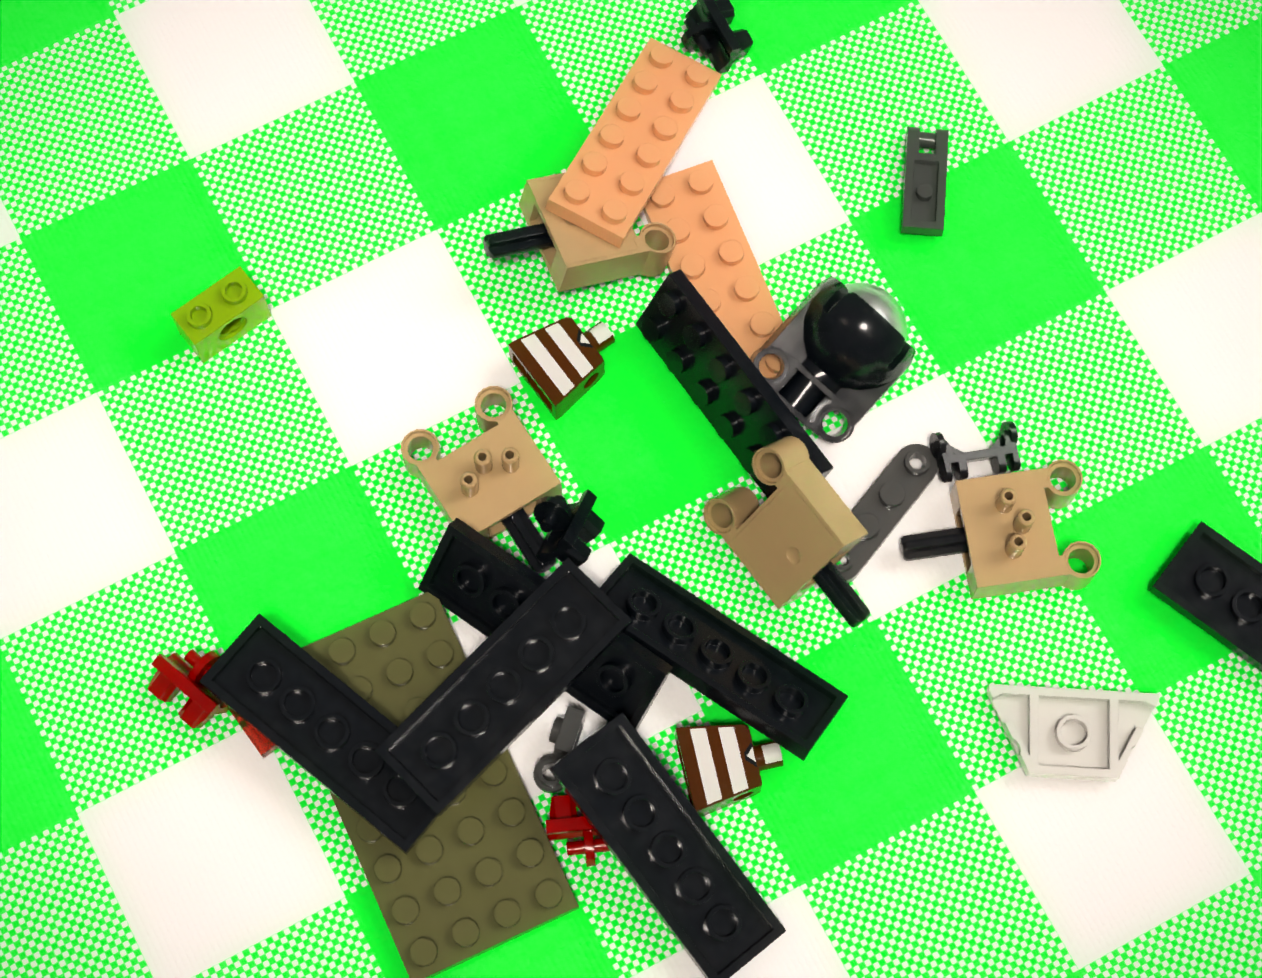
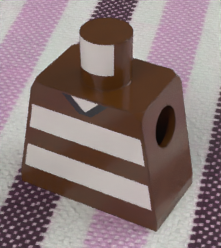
(561, 362)
(723, 764)

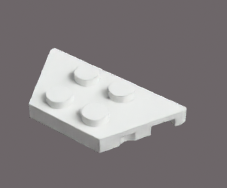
(1071, 730)

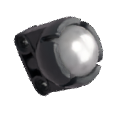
(838, 354)

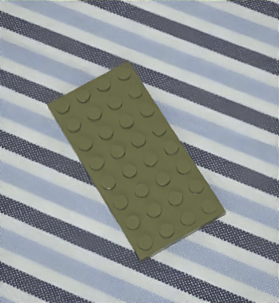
(484, 862)

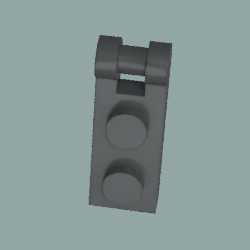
(924, 182)

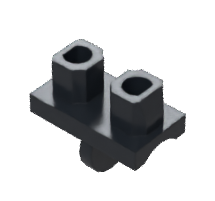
(711, 33)
(565, 526)

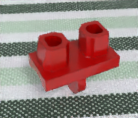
(184, 675)
(566, 825)

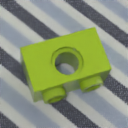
(221, 314)

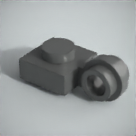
(565, 735)

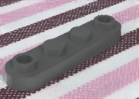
(888, 504)

